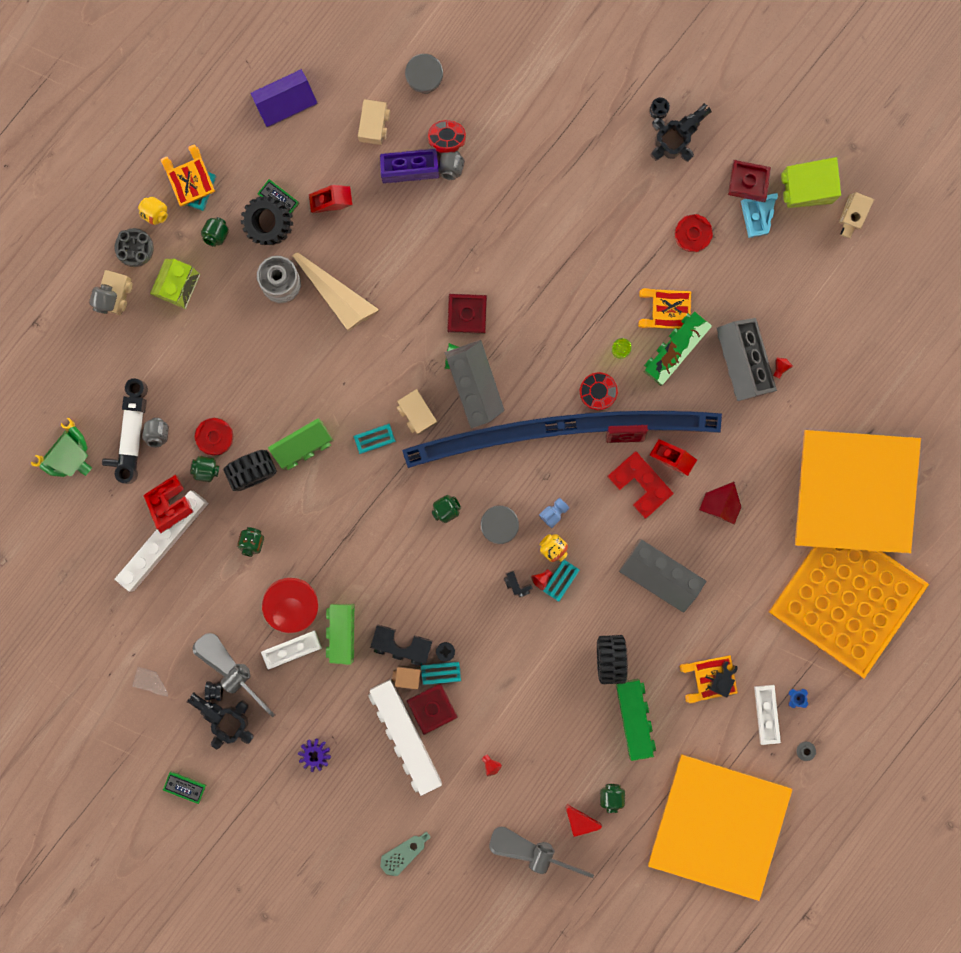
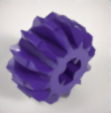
(321, 755)

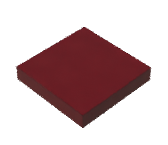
(749, 181)
(467, 313)
(626, 434)
(432, 708)

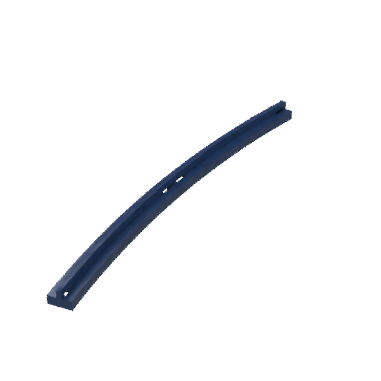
(537, 429)

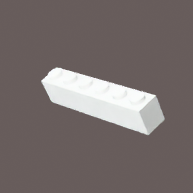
(157, 547)
(405, 736)

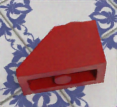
(330, 198)
(673, 457)

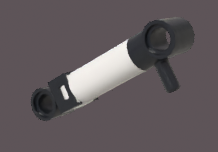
(133, 408)

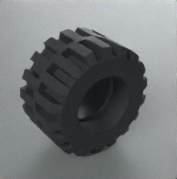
(252, 225)
(250, 470)
(612, 659)

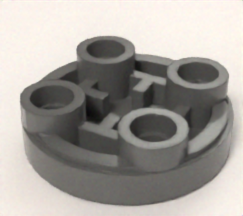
(424, 73)
(134, 247)
(499, 524)

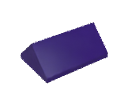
(284, 98)
(409, 166)

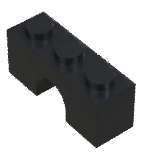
(384, 641)

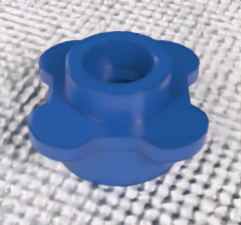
(793, 698)

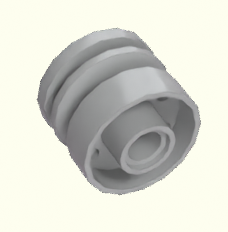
(274, 269)

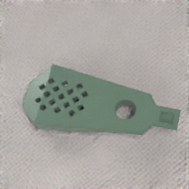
(405, 852)

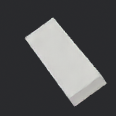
(291, 649)
(767, 714)

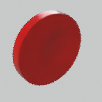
(290, 605)

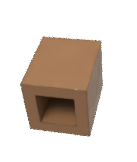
(406, 677)

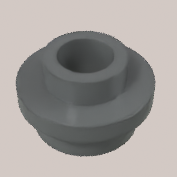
(800, 751)

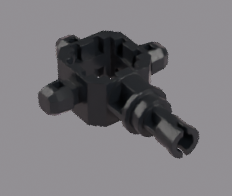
(684, 127)
(214, 714)

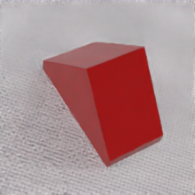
(580, 822)

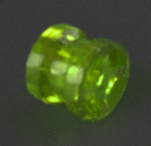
(623, 346)

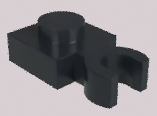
(722, 682)

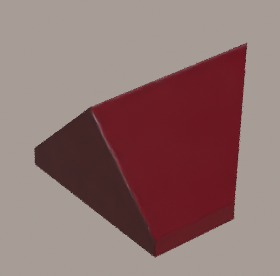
(722, 503)

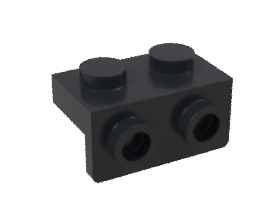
(511, 582)

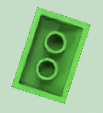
(301, 444)
(340, 633)

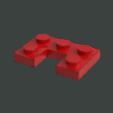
(656, 490)
(162, 512)

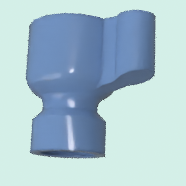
(552, 514)

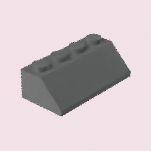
(746, 359)
(475, 383)
(662, 576)

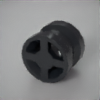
(661, 105)
(443, 651)
(213, 691)

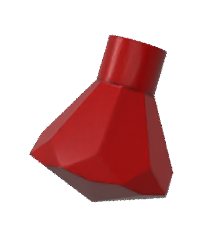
(782, 366)
(540, 580)
(491, 766)

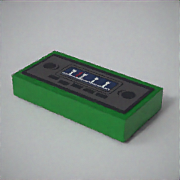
(270, 189)
(184, 787)

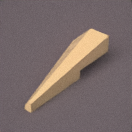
(345, 303)

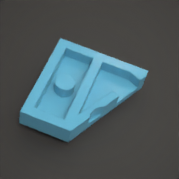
(758, 215)

